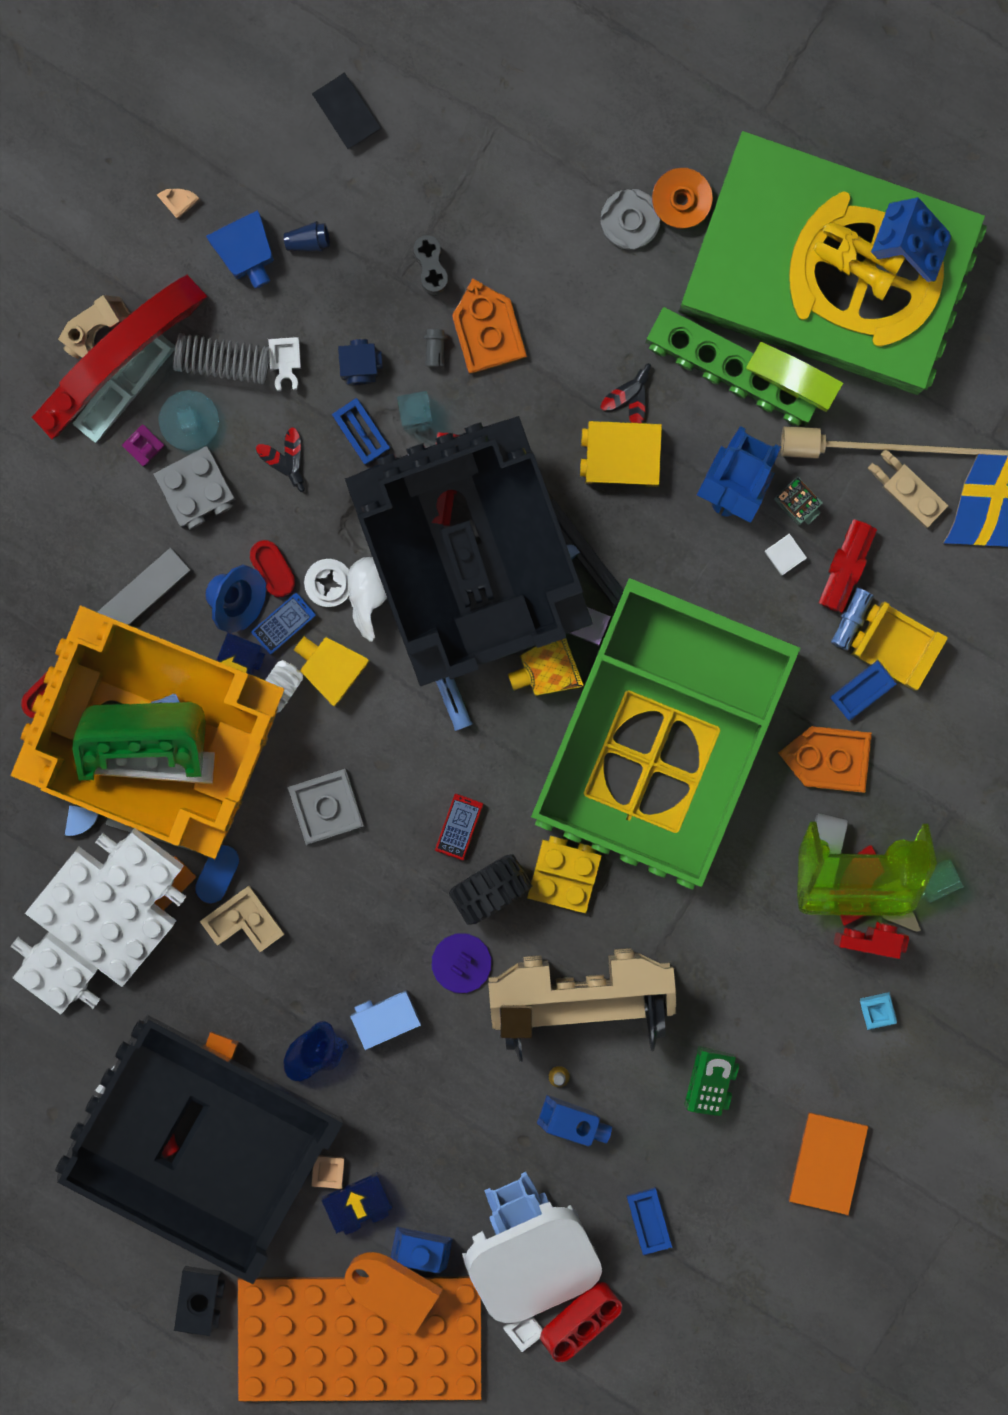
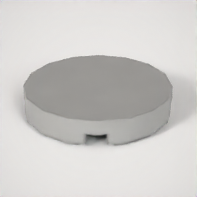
(629, 219)

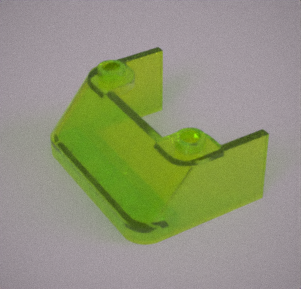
(863, 882)

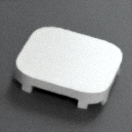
(533, 1265)

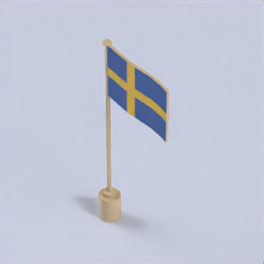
(984, 496)

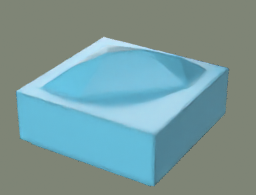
(878, 1010)

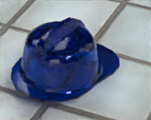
(313, 1052)

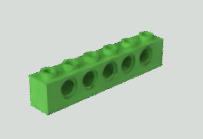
(725, 351)

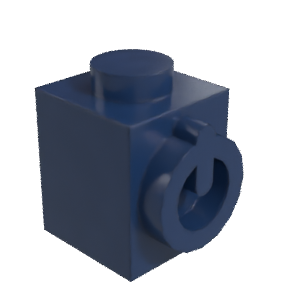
(359, 362)

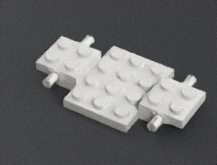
(98, 919)

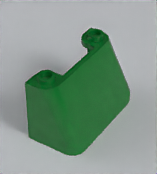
(140, 732)

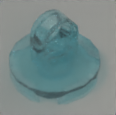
(189, 420)

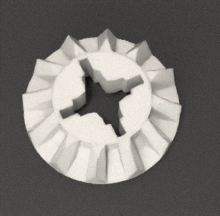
(316, 590)

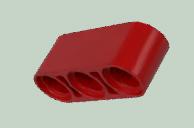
(581, 1322)

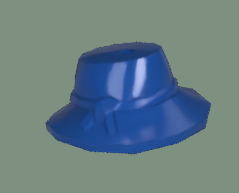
(236, 598)

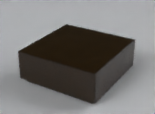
(516, 1021)

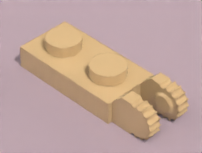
(909, 490)

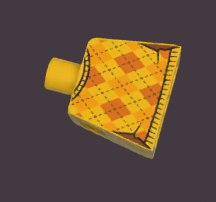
(547, 669)

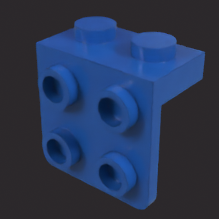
(914, 233)

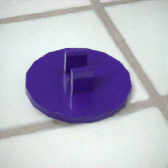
(461, 963)

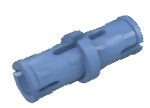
(852, 619)

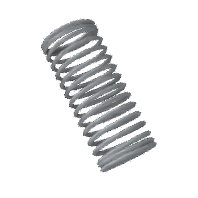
(180, 350)

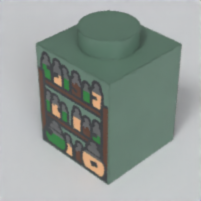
(799, 502)

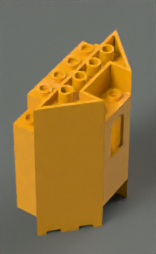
(126, 665)

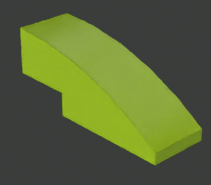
(794, 376)

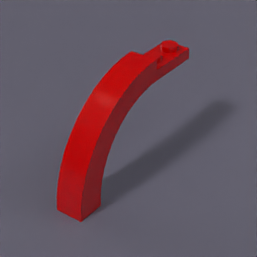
(116, 350)

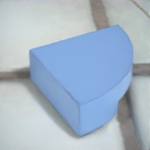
(79, 820)

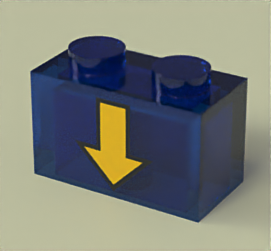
(241, 654)
(357, 1203)

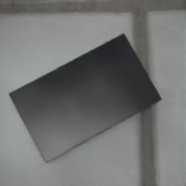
(346, 111)

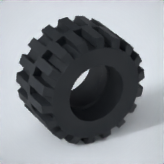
(490, 889)

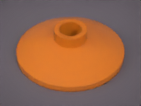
(687, 183)

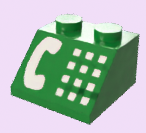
(710, 1082)

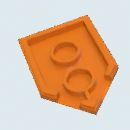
(487, 329)
(830, 758)

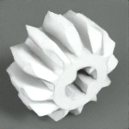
(287, 677)

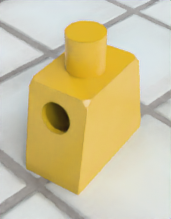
(330, 667)

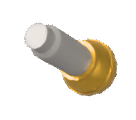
(559, 1076)

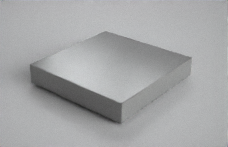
(325, 806)

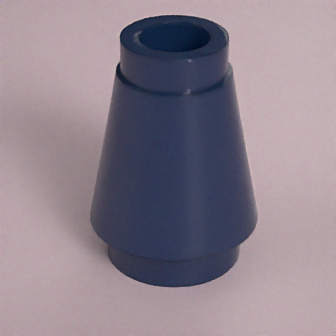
(308, 238)

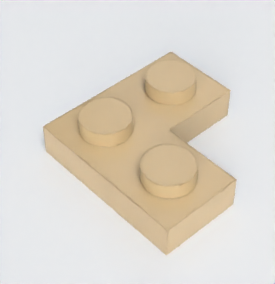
(243, 912)

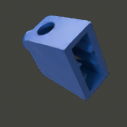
(244, 248)
(562, 1118)
(421, 1250)

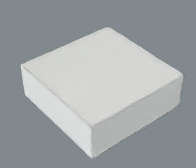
(785, 554)
(524, 1332)

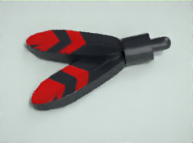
(631, 390)
(285, 464)

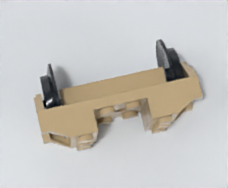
(588, 1001)

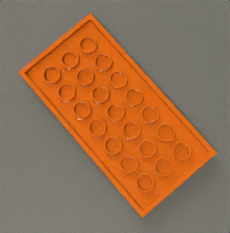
(321, 1345)

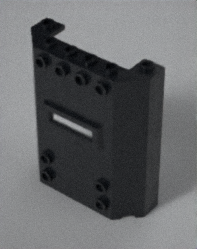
(234, 1166)

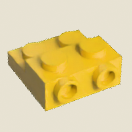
(564, 874)

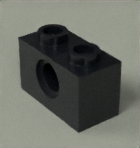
(188, 1316)

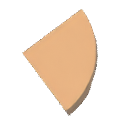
(178, 200)

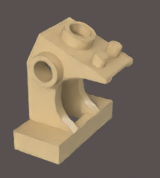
(105, 312)

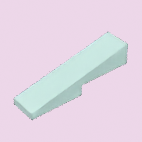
(122, 389)

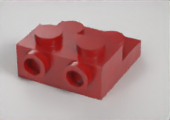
(879, 940)

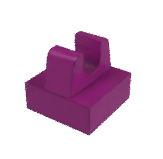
(143, 445)

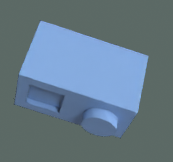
(384, 1019)

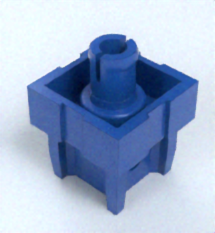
(740, 476)

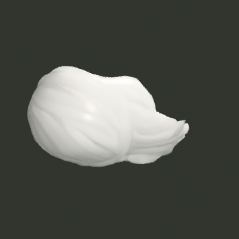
(365, 594)

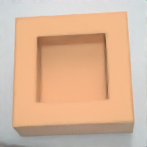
(328, 1172)

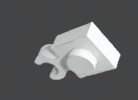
(285, 356)

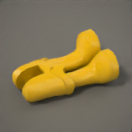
(846, 260)

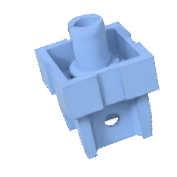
(514, 1203)

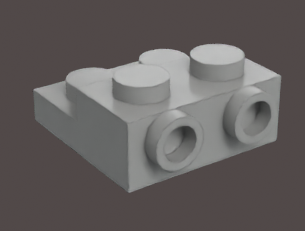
(195, 488)

